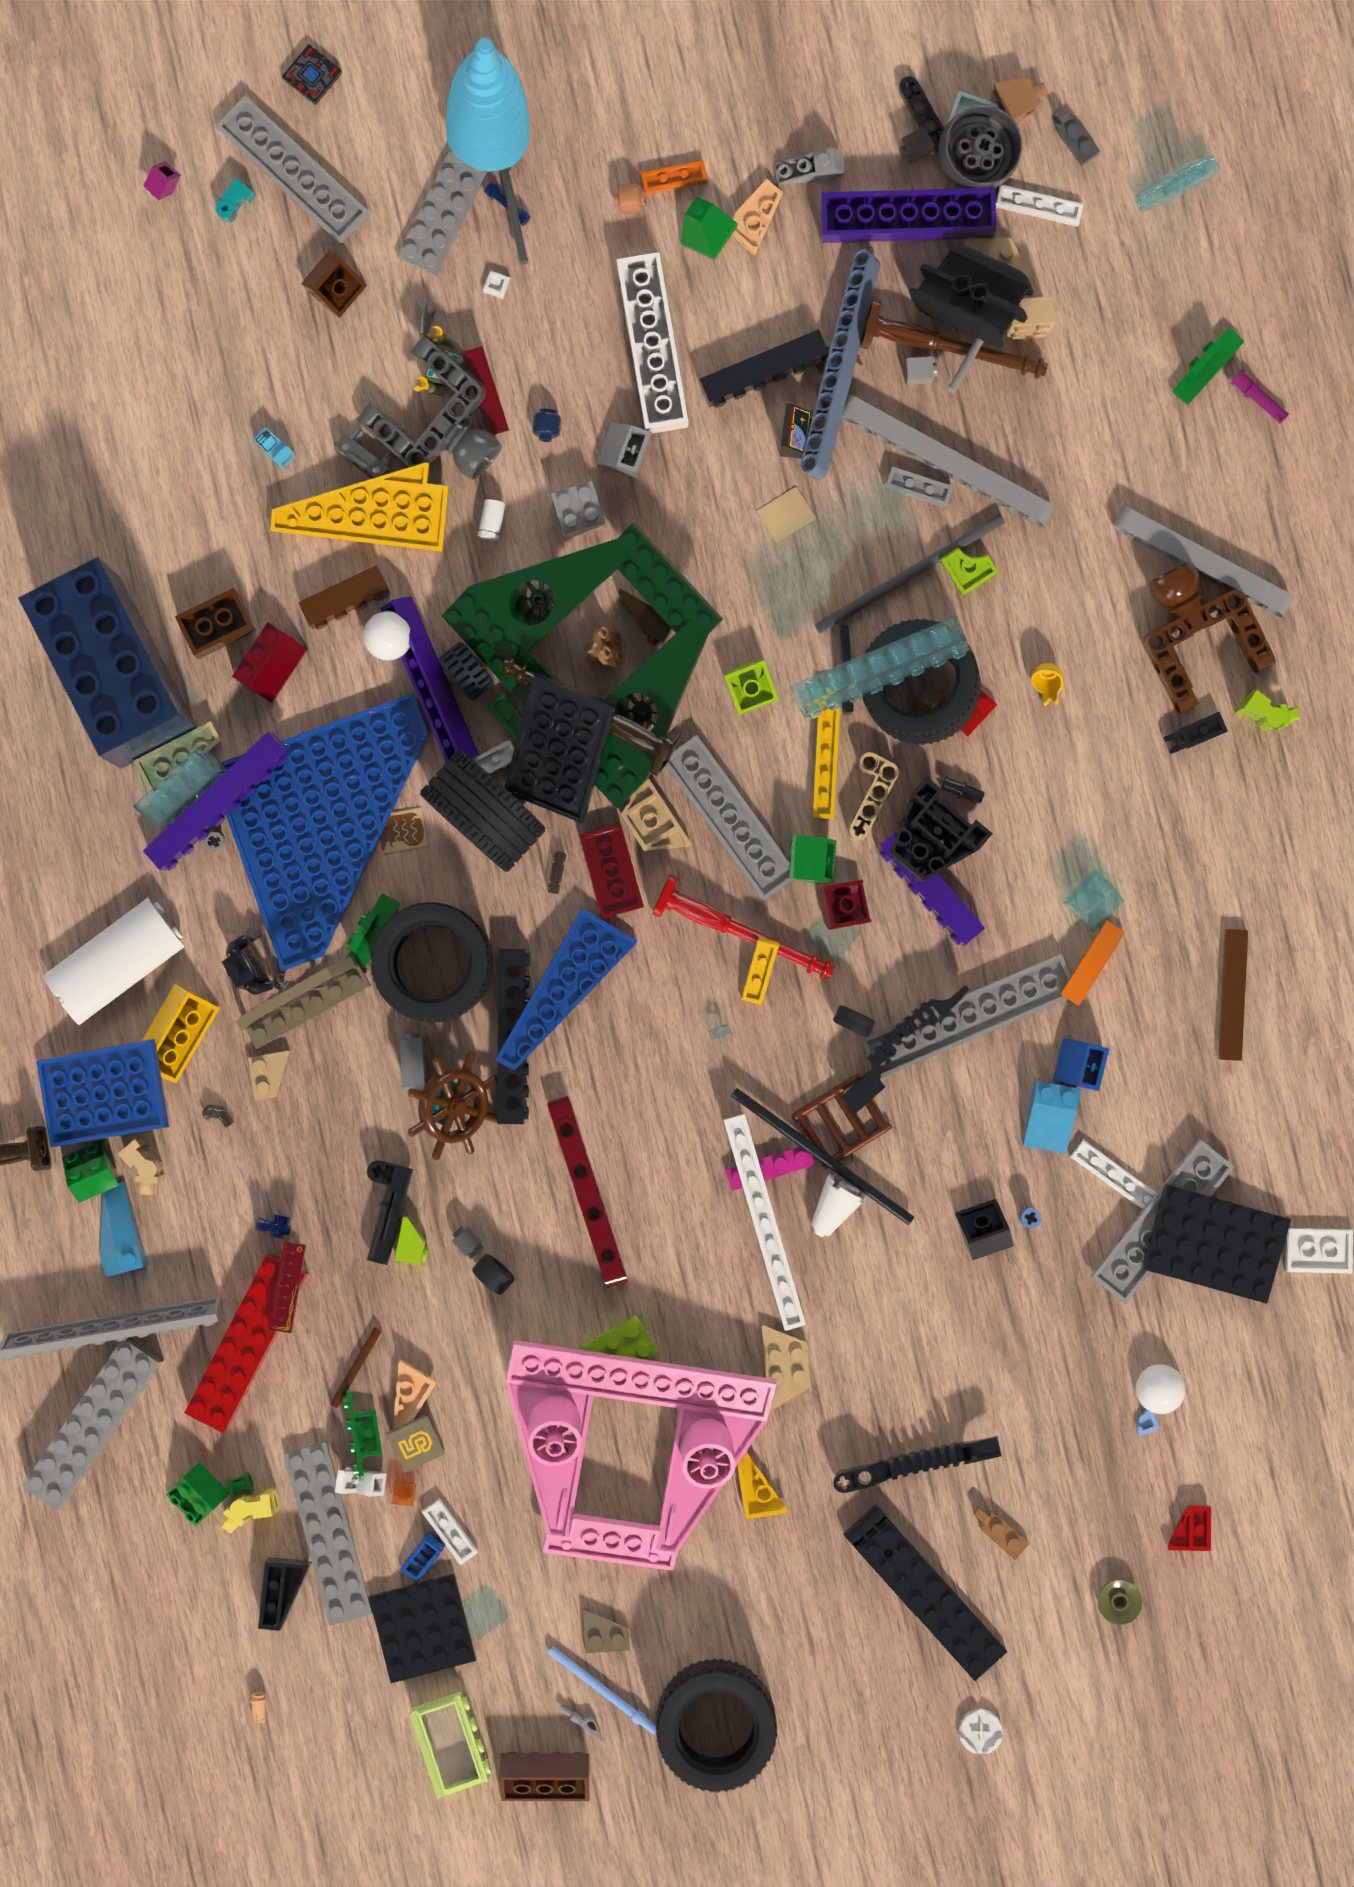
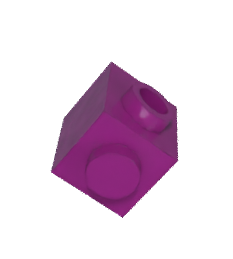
(162, 180)

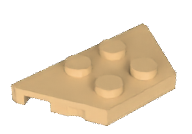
(999, 249)
(652, 821)
(787, 1363)

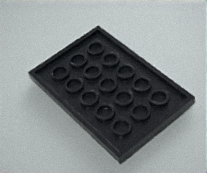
(559, 747)
(1216, 1243)

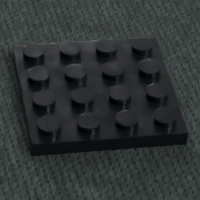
(422, 1628)

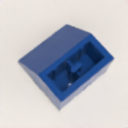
(1081, 1064)

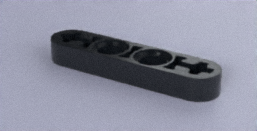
(920, 116)

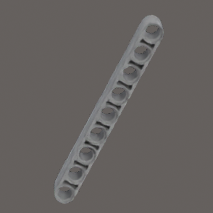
(1205, 561)

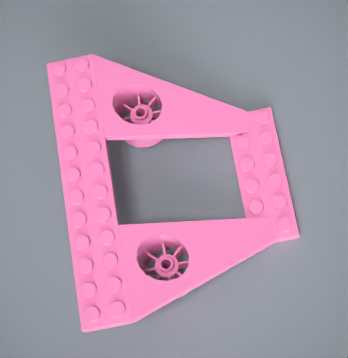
(557, 1388)

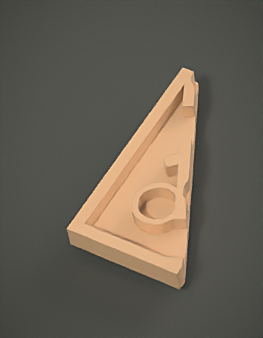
(412, 1391)

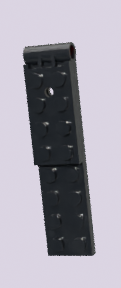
(925, 1592)

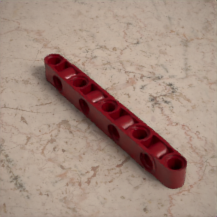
(587, 1192)

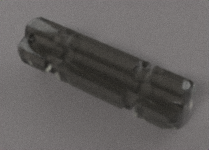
(556, 872)

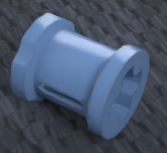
(1031, 1224)

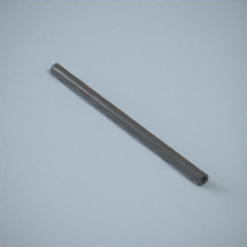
(908, 574)

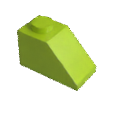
(411, 1244)

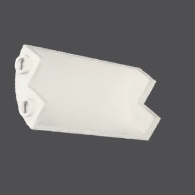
(113, 960)

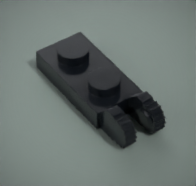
(1198, 732)

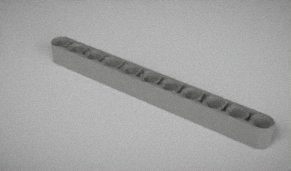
(947, 461)

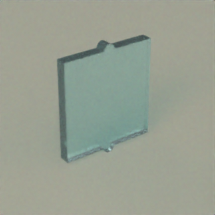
(833, 942)
(484, 1613)

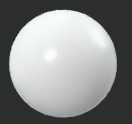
(386, 636)
(1160, 1389)

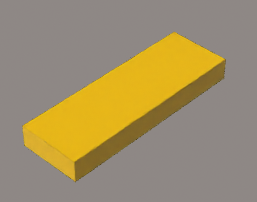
(760, 971)

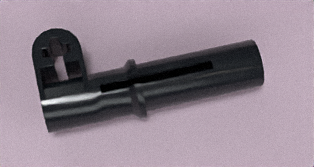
(398, 1182)

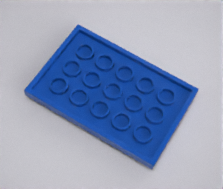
(102, 1093)

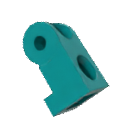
(232, 200)

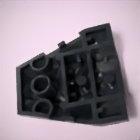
(934, 834)

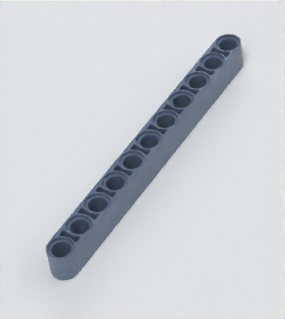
(840, 364)

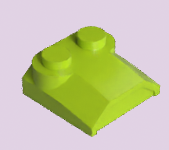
(750, 686)

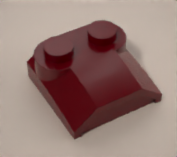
(844, 905)

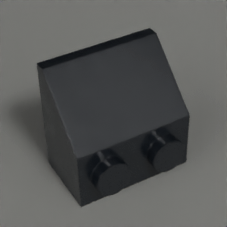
(984, 1229)

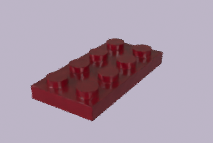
(611, 871)

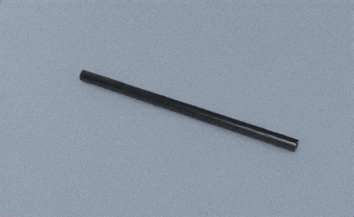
(822, 1156)

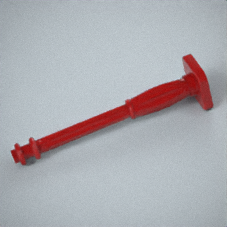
(713, 918)

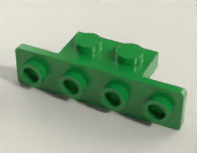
(1206, 367)
(370, 924)
(364, 1433)

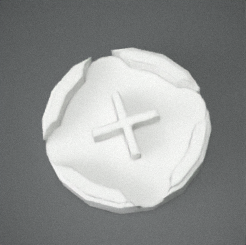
(980, 1731)

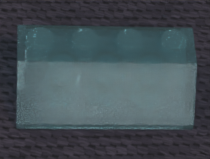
(180, 787)

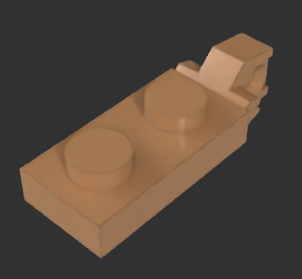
(1001, 1533)

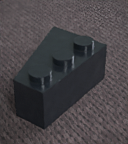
(279, 1590)

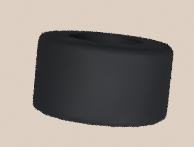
(493, 1274)

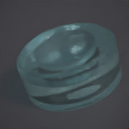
(719, 1031)

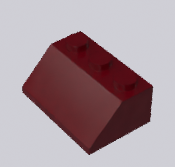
(269, 662)

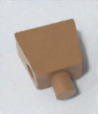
(1018, 97)

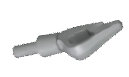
(583, 1722)

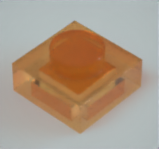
(404, 1493)

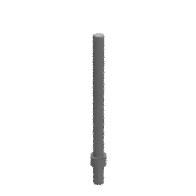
(514, 215)

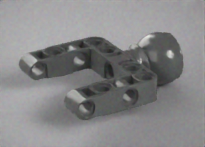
(471, 448)

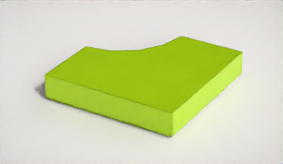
(967, 571)

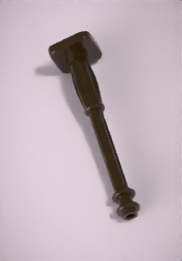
(622, 727)
(33, 1149)

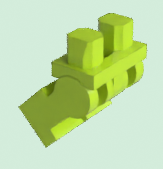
(1266, 716)

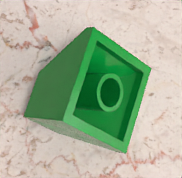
(706, 228)

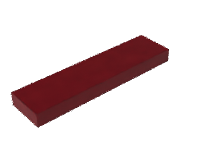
(491, 407)

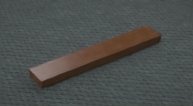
(1233, 994)

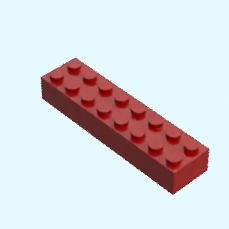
(239, 1352)

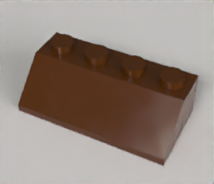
(544, 1777)

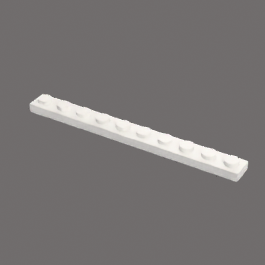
(764, 1222)

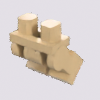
(147, 1167)

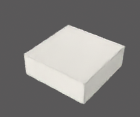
(496, 284)

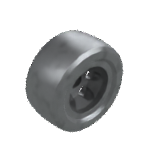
(1003, 135)

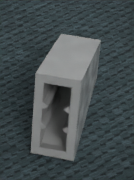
(413, 1062)

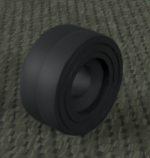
(853, 1021)

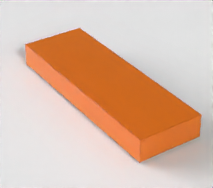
(674, 177)

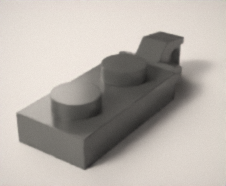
(1075, 136)

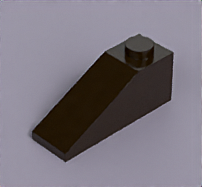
(647, 619)

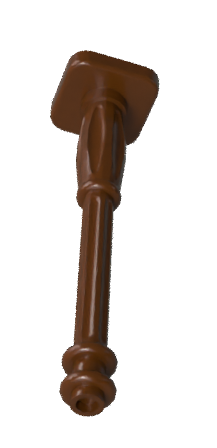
(920, 337)

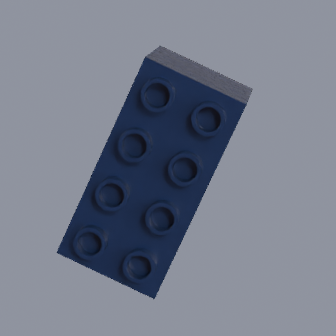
(107, 663)

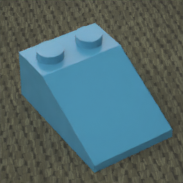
(1051, 1116)

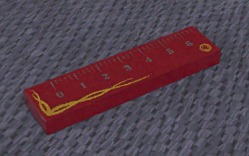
(287, 1287)

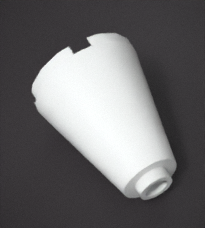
(835, 1205)

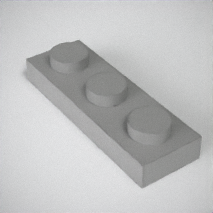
(919, 487)

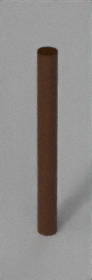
(355, 1367)

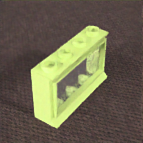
(450, 1744)

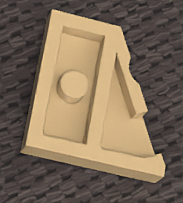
(267, 1074)

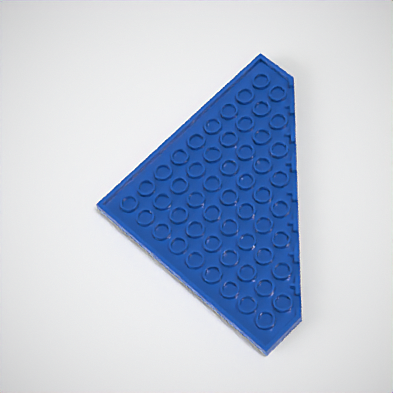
(320, 820)

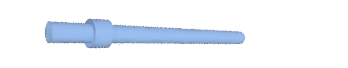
(637, 1716)

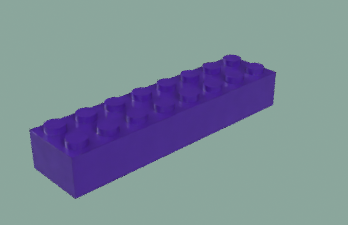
(908, 215)

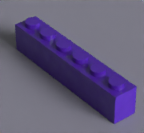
(938, 898)

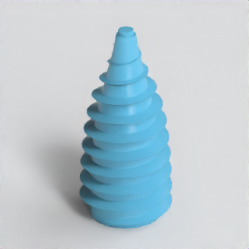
(487, 111)

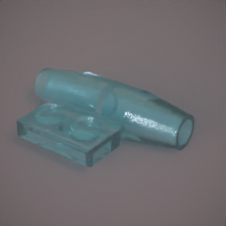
(1176, 183)

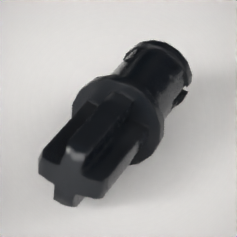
(962, 790)

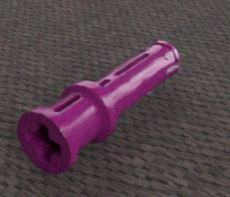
(1252, 390)

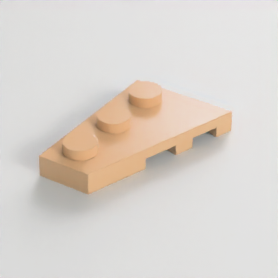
(755, 216)

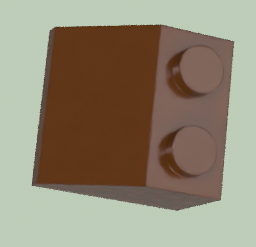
(334, 284)

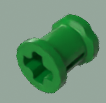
(240, 1484)

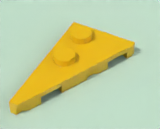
(757, 1493)

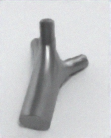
(425, 317)

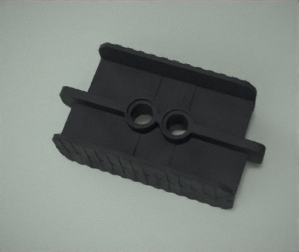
(986, 317)

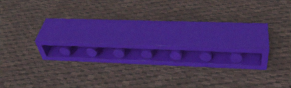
(432, 684)
(217, 801)

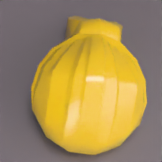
(1048, 681)

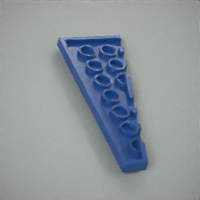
(577, 967)

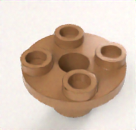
(605, 647)

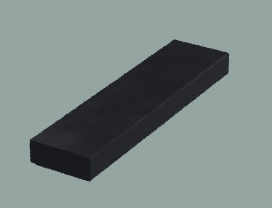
(845, 657)

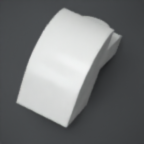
(372, 1484)

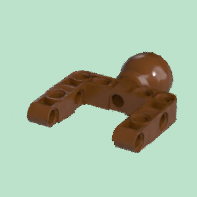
(1191, 614)

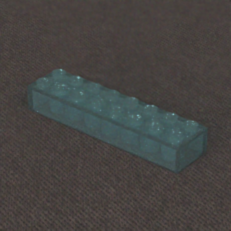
(880, 668)

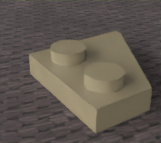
(603, 1634)

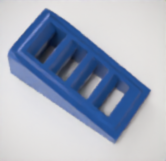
(432, 1546)

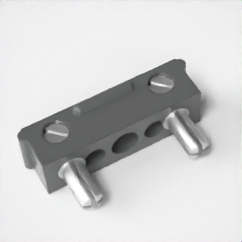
(360, 457)

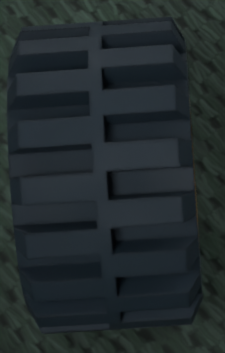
(466, 671)

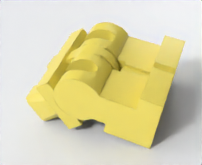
(248, 1505)

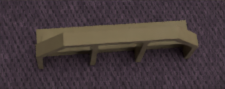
(306, 1008)

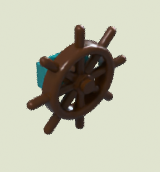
(444, 1102)

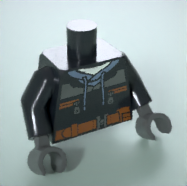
(245, 968)

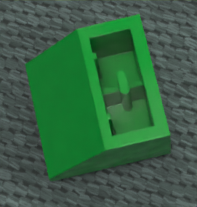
(812, 859)
(89, 1171)
(197, 1494)

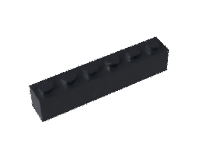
(764, 368)

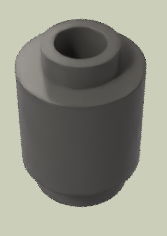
(467, 1242)

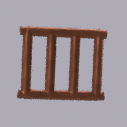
(836, 1093)

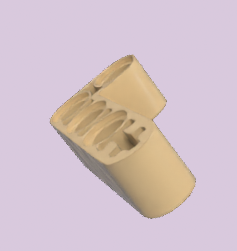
(870, 800)

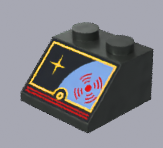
(795, 431)

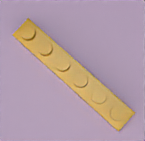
(826, 764)

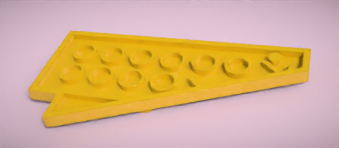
(383, 510)

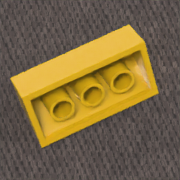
(179, 1030)

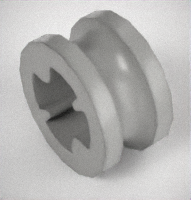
(213, 848)

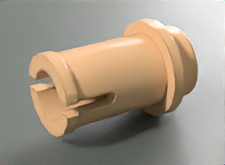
(258, 1707)

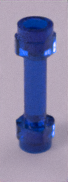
(493, 192)

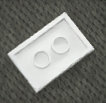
(1319, 1250)

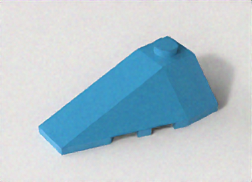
(120, 1238)

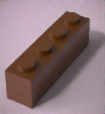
(344, 597)

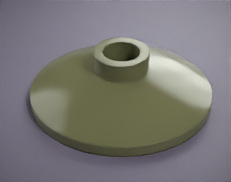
(1127, 1609)

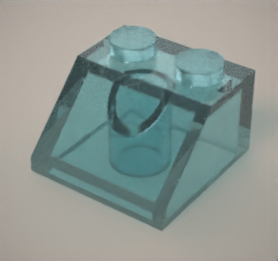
(1093, 900)

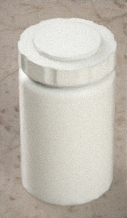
(491, 520)

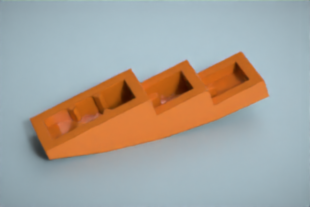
(1092, 963)

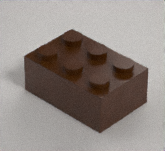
(215, 623)

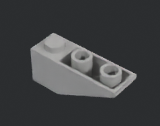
(811, 167)

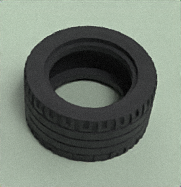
(935, 724)
(482, 810)
(385, 962)
(716, 1772)

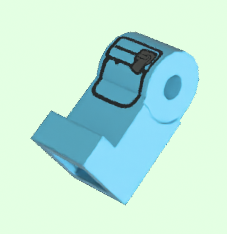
(274, 448)

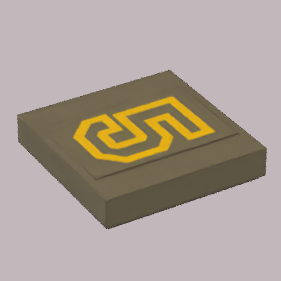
(415, 1443)

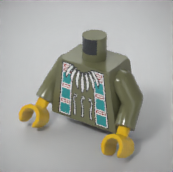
(430, 382)

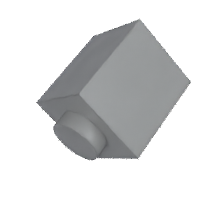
(920, 370)

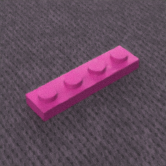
(775, 1165)

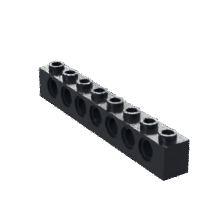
(507, 958)

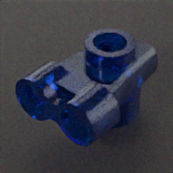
(278, 1226)

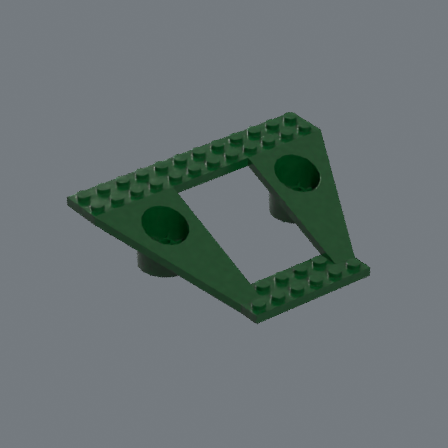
(501, 625)

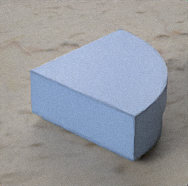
(1146, 1423)

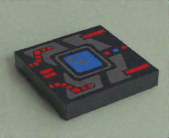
(312, 74)

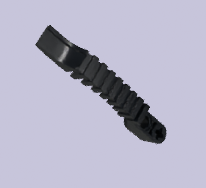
(870, 1084)
(914, 1462)

